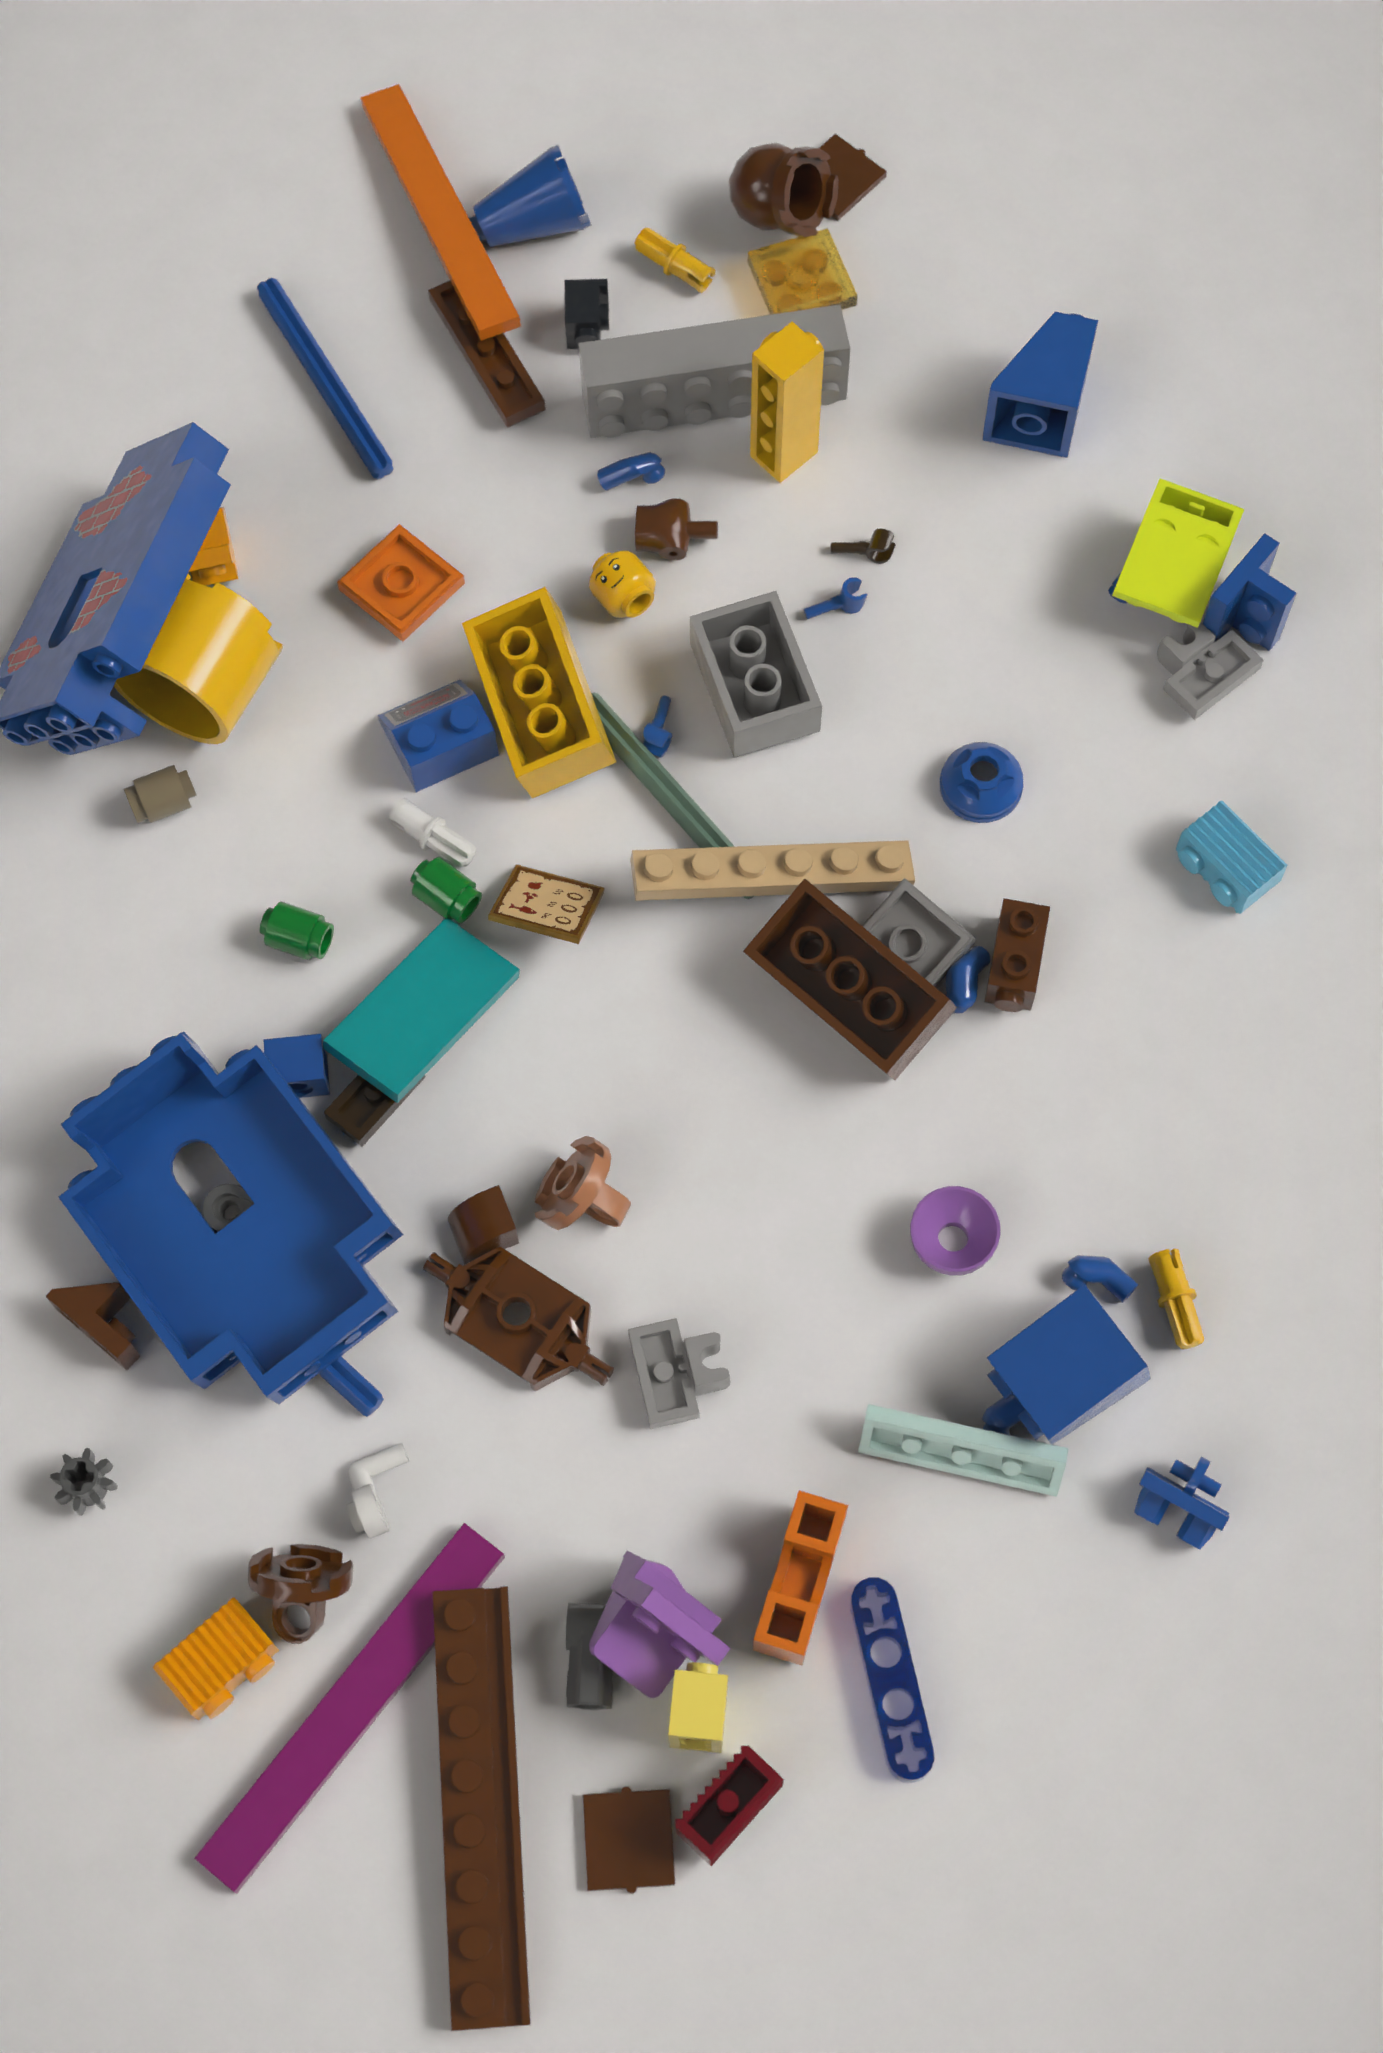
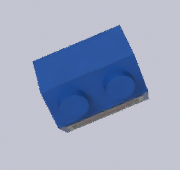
(440, 734)

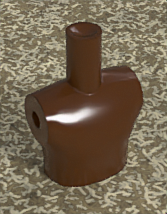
(668, 528)

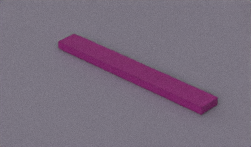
(343, 1714)

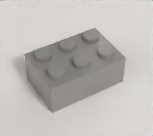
(755, 674)

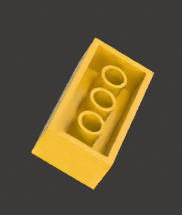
(538, 693)

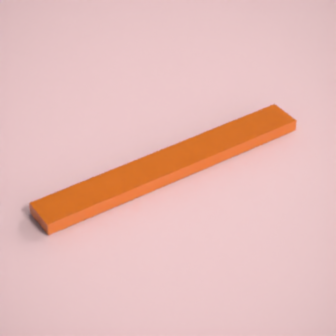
(441, 213)

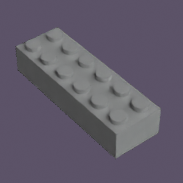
(696, 371)

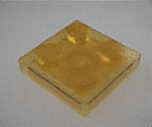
(802, 274)

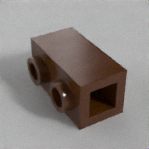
(1017, 955)

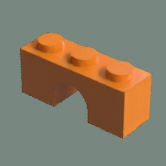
(800, 1578)

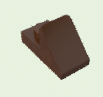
(91, 1310)

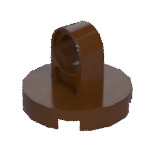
(301, 1579)

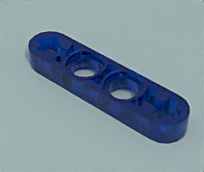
(896, 1678)

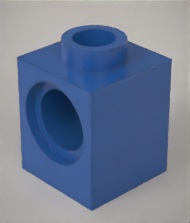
(301, 1063)

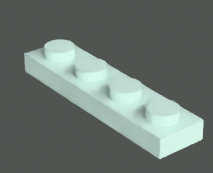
(963, 1450)

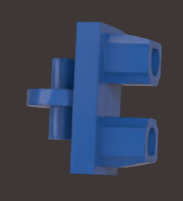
(1202, 1515)

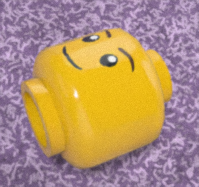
(622, 584)

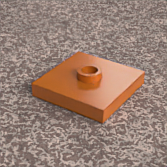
(401, 582)

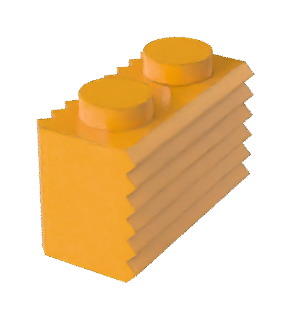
(217, 1660)

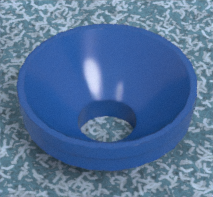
(978, 799)

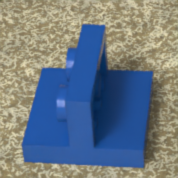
(1252, 599)

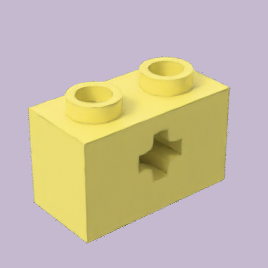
(698, 1708)

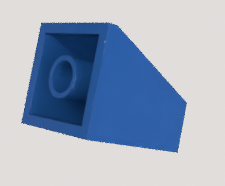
(1041, 388)
(1067, 1367)

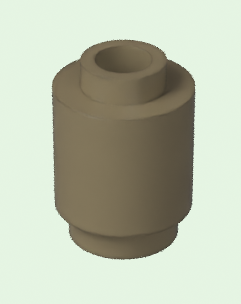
(160, 794)

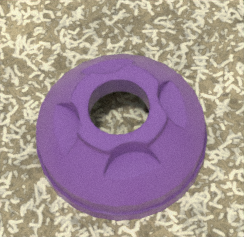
(957, 1208)

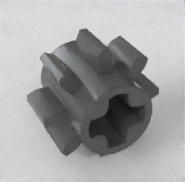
(90, 1493)

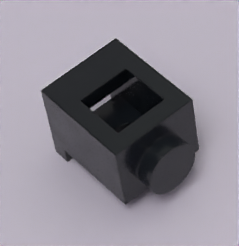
(585, 310)

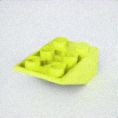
(1178, 553)

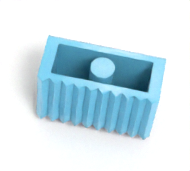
(1230, 858)

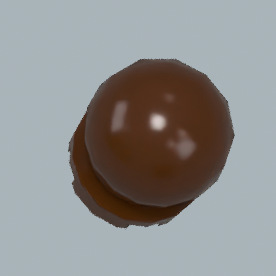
(784, 188)

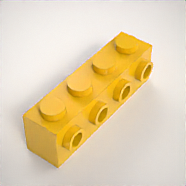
(786, 400)

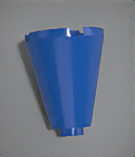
(532, 204)

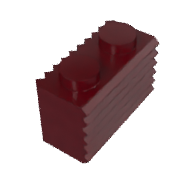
(728, 1805)

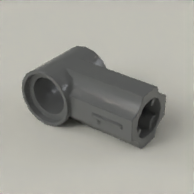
(587, 1677)

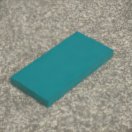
(421, 1009)

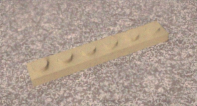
(769, 869)

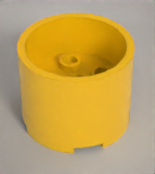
(203, 663)

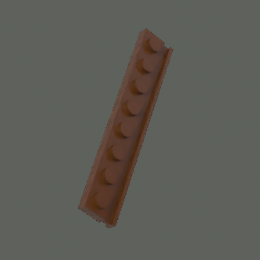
(480, 1810)

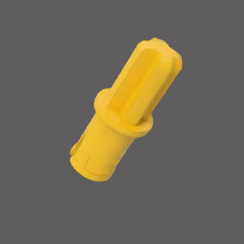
(674, 259)
(1176, 1298)

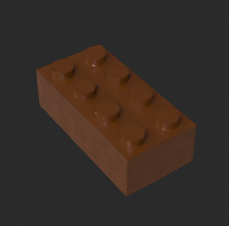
(850, 979)

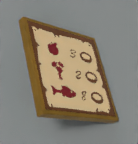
(546, 904)

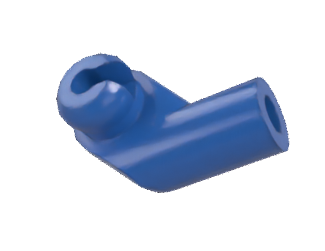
(629, 468)
(963, 978)
(1098, 1270)
(1002, 1415)

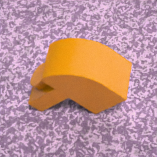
(216, 556)

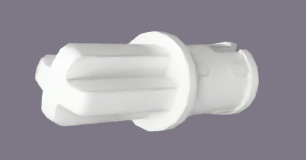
(432, 833)

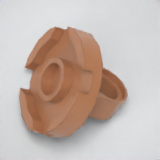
(580, 1188)

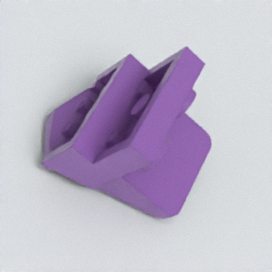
(653, 1627)

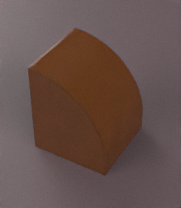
(482, 1224)

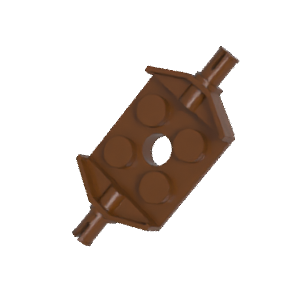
(541, 1348)

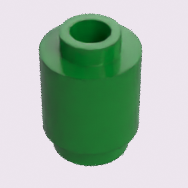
(445, 889)
(296, 931)

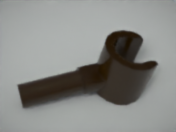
(877, 550)

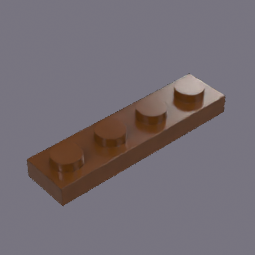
(491, 360)

